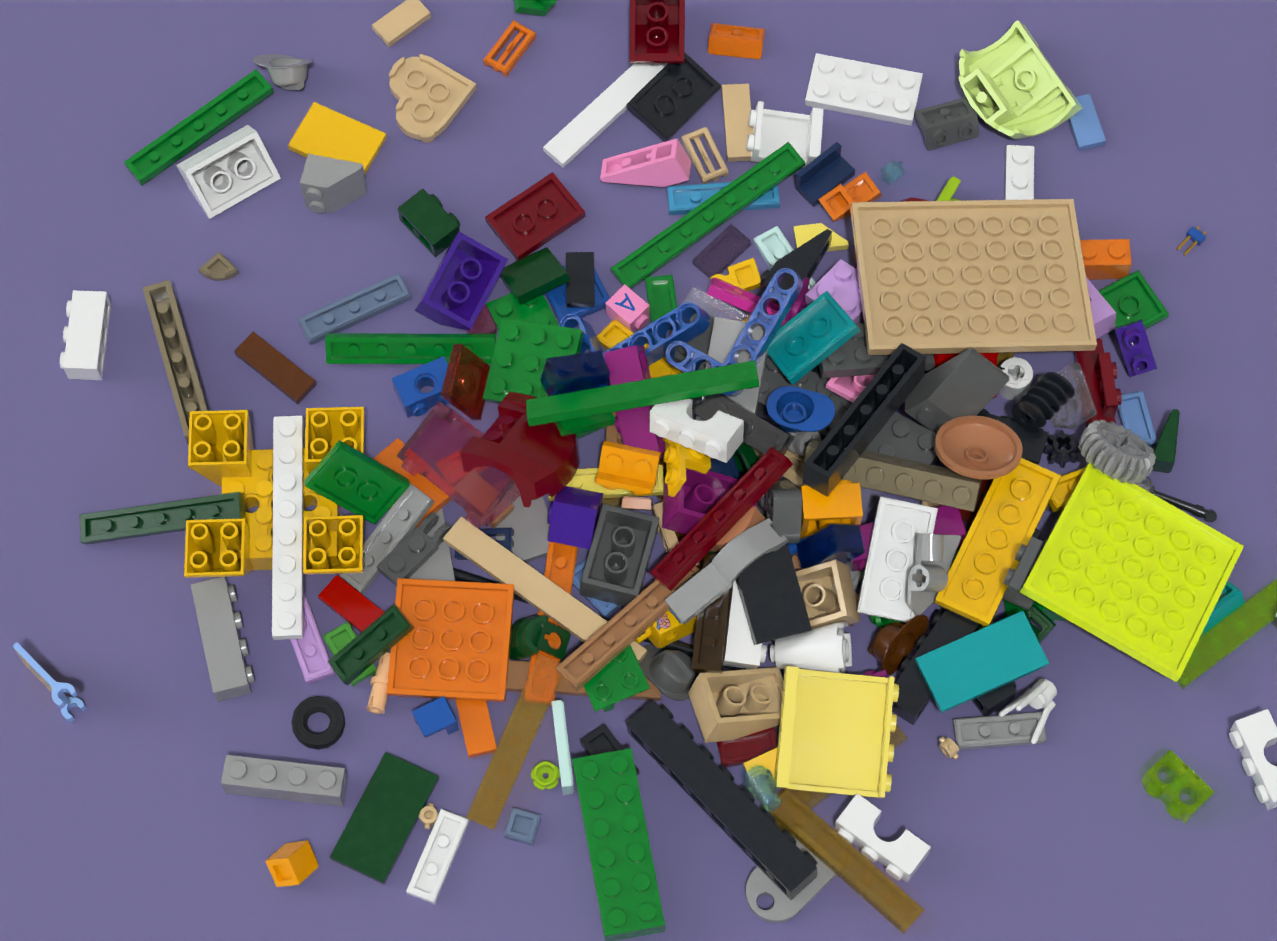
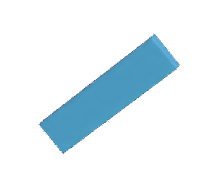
(687, 197)

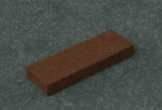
(275, 367)

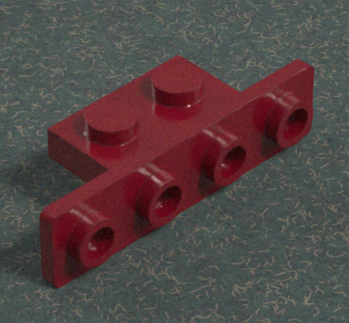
(1100, 377)

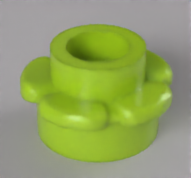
(545, 768)

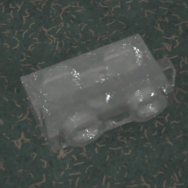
(1080, 406)

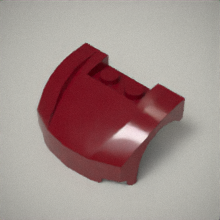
(531, 456)

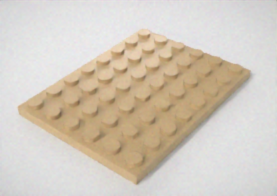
(972, 276)

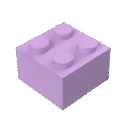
(843, 286)

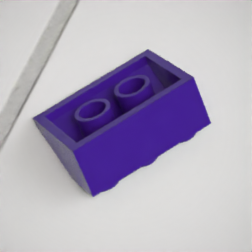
(461, 283)

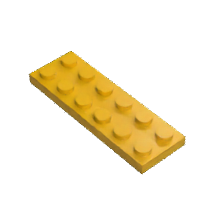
(998, 531)

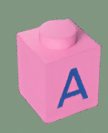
(628, 309)

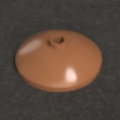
(978, 447)

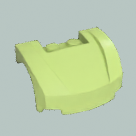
(1016, 86)

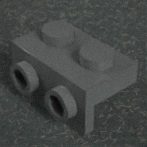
(1015, 578)

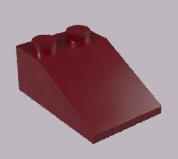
(657, 31)

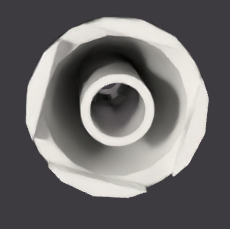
(818, 650)

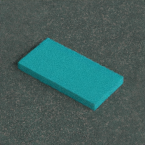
(981, 662)

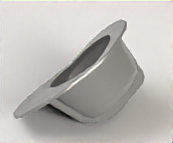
(285, 70)

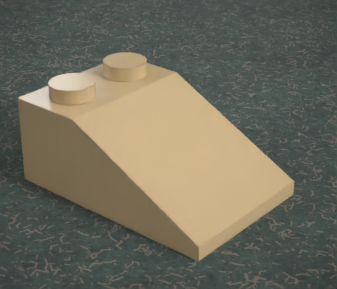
(828, 593)
(737, 702)

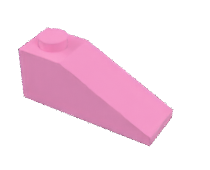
(649, 166)

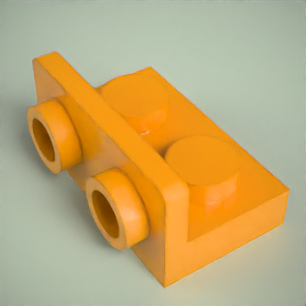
(628, 468)

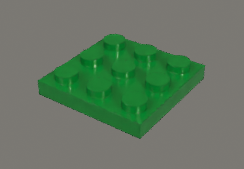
(522, 355)

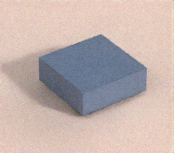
(522, 826)

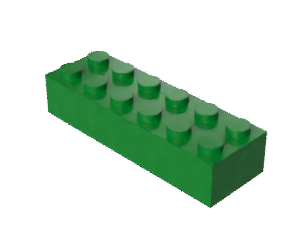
(618, 845)

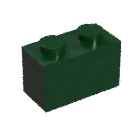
(429, 221)

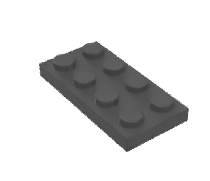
(853, 359)

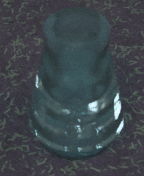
(762, 786)

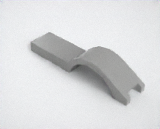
(723, 570)

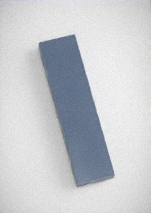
(355, 308)

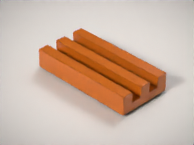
(522, 48)

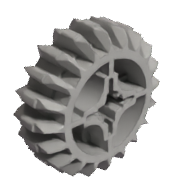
(1117, 452)

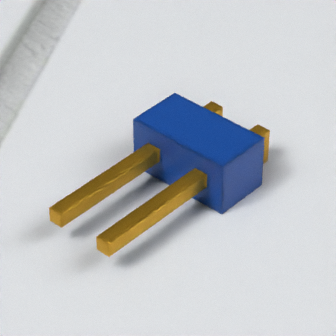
(1196, 236)

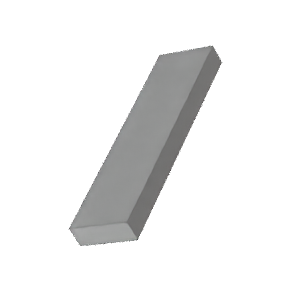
(389, 534)

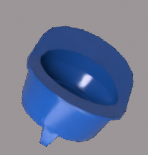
(800, 409)

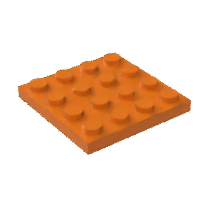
(456, 640)

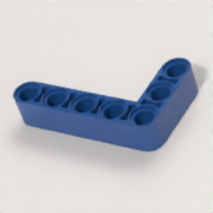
(653, 333)
(745, 340)

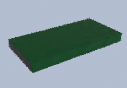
(384, 818)

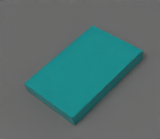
(811, 337)

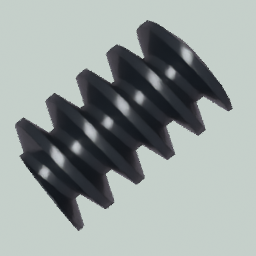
(1042, 401)

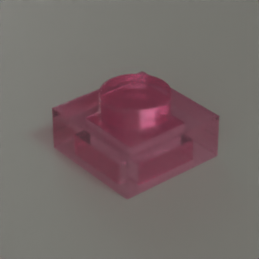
(483, 324)

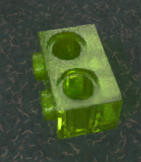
(1183, 782)

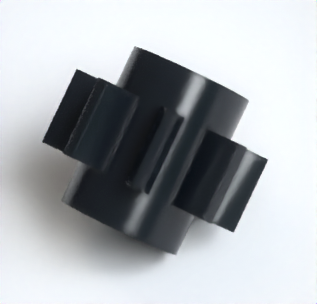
(1064, 455)

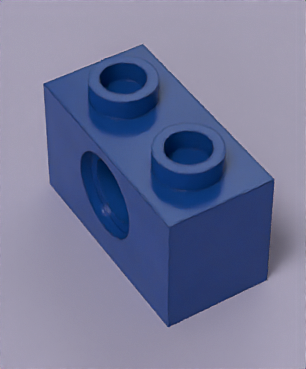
(408, 387)

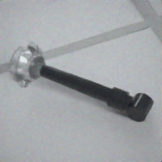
(1196, 510)

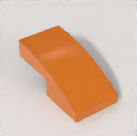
(839, 200)

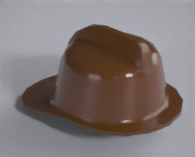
(896, 642)

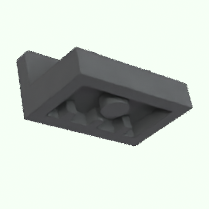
(947, 123)

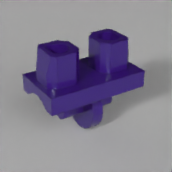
(1135, 348)

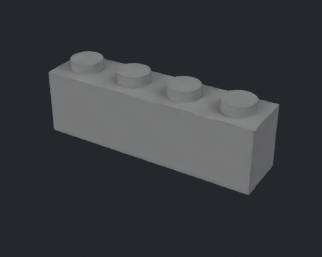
(221, 638)
(284, 780)

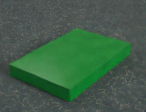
(356, 482)

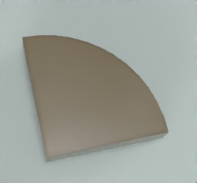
(218, 269)

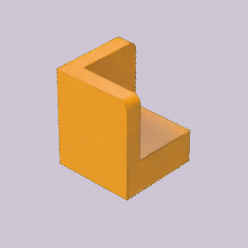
(292, 863)

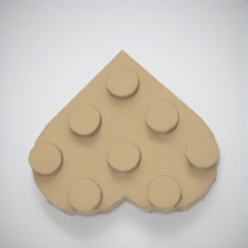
(427, 96)

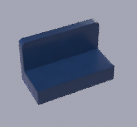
(823, 174)

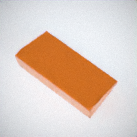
(736, 41)

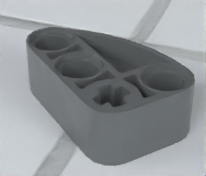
(784, 508)

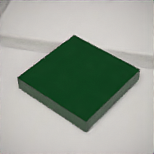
(534, 275)

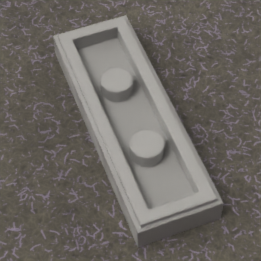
(997, 731)

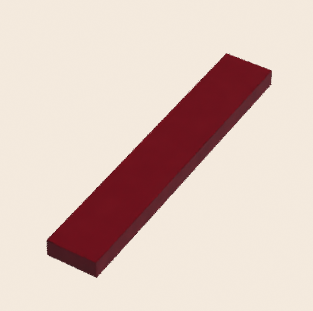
(721, 518)

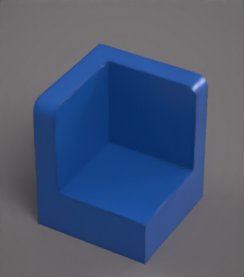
(435, 718)

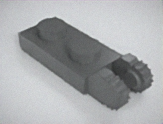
(413, 550)

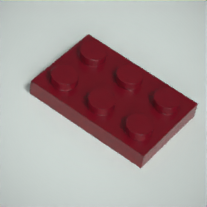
(535, 216)

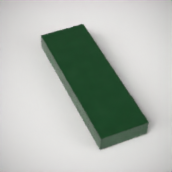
(370, 644)

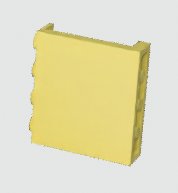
(836, 733)

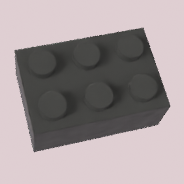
(619, 555)

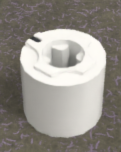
(1020, 378)

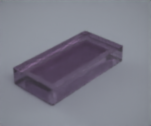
(721, 251)

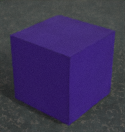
(574, 517)

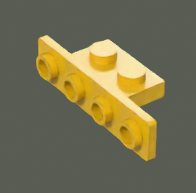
(677, 460)

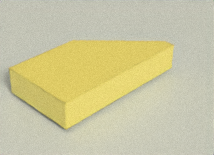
(804, 233)

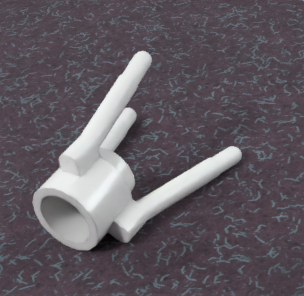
(1038, 697)

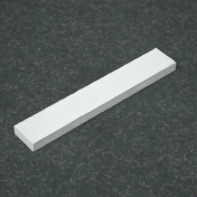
(600, 113)

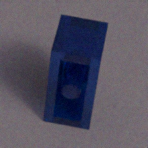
(574, 373)
(833, 542)

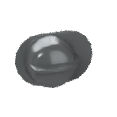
(668, 671)

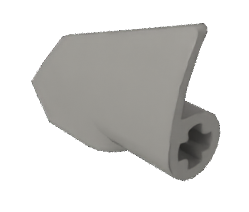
(931, 569)

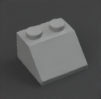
(331, 183)

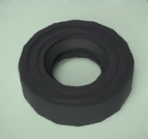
(330, 735)

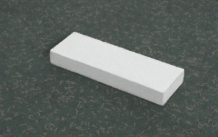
(437, 856)

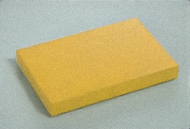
(336, 137)

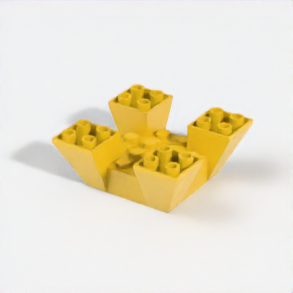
(225, 454)

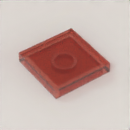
(466, 382)

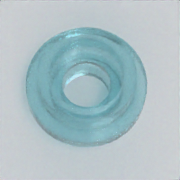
(892, 172)

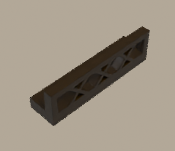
(711, 632)

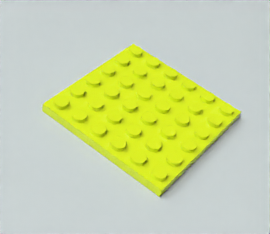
(1132, 571)

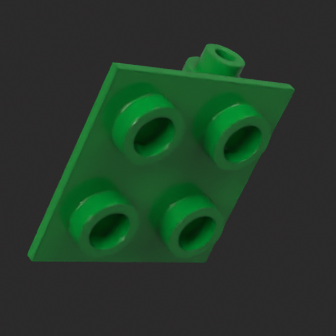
(616, 681)

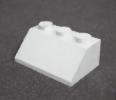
(229, 171)

